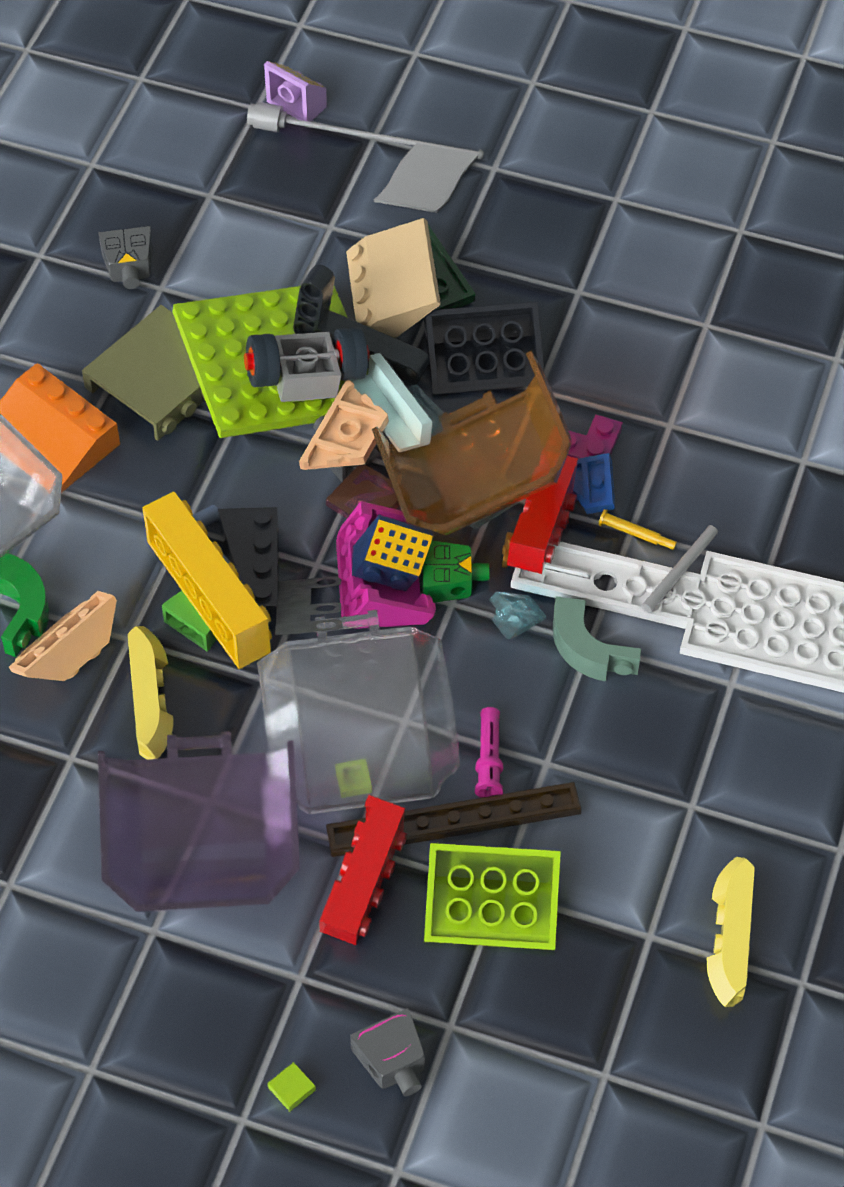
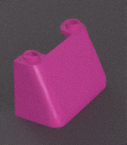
(360, 596)

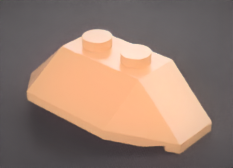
(69, 641)

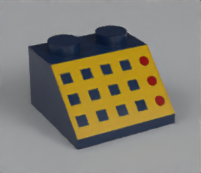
(391, 553)

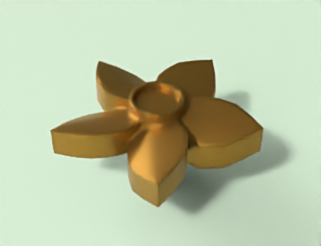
(505, 550)

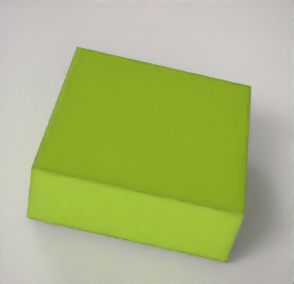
(291, 1086)

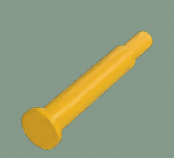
(635, 530)

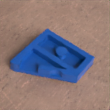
(595, 483)

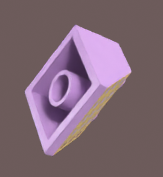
(294, 92)

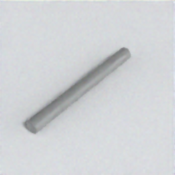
(679, 569)

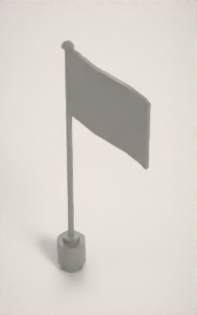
(423, 177)

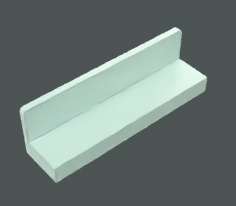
(408, 423)

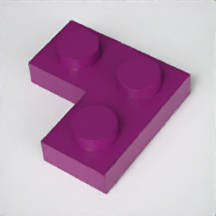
(599, 439)

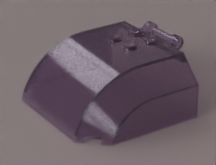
(199, 826)

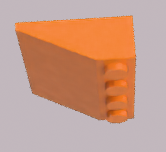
(59, 423)

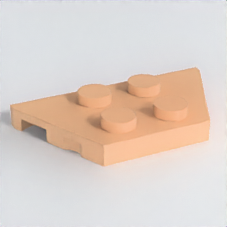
(345, 432)

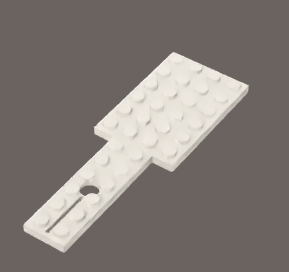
(730, 611)

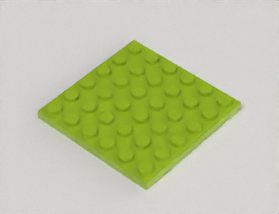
(216, 342)

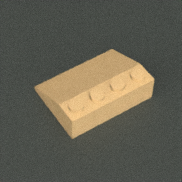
(393, 278)

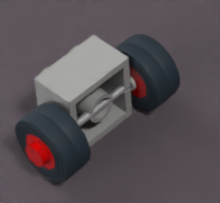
(306, 363)

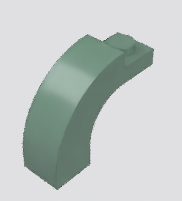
(583, 650)

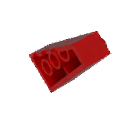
(542, 522)
(364, 871)

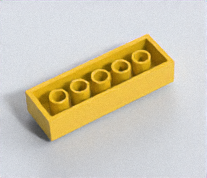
(208, 579)

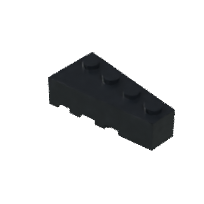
(253, 549)

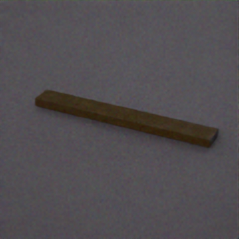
(471, 816)

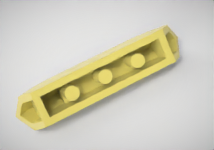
(150, 709)
(731, 948)

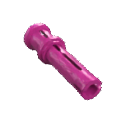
(489, 765)

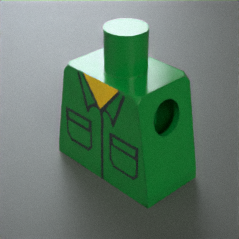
(450, 572)

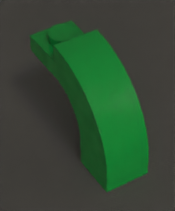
(25, 586)

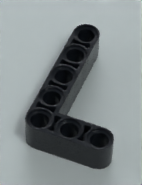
(314, 317)

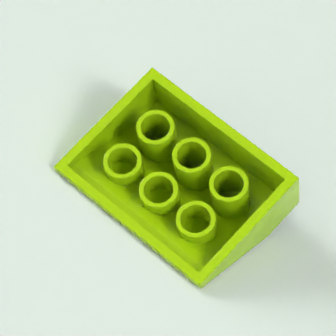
(492, 896)

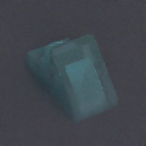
(515, 613)

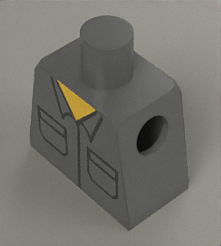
(127, 254)

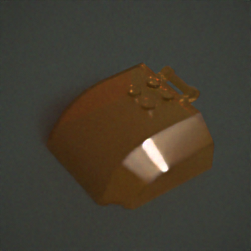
(482, 460)

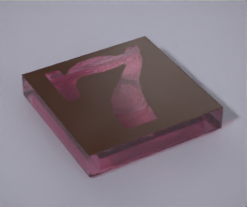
(362, 485)

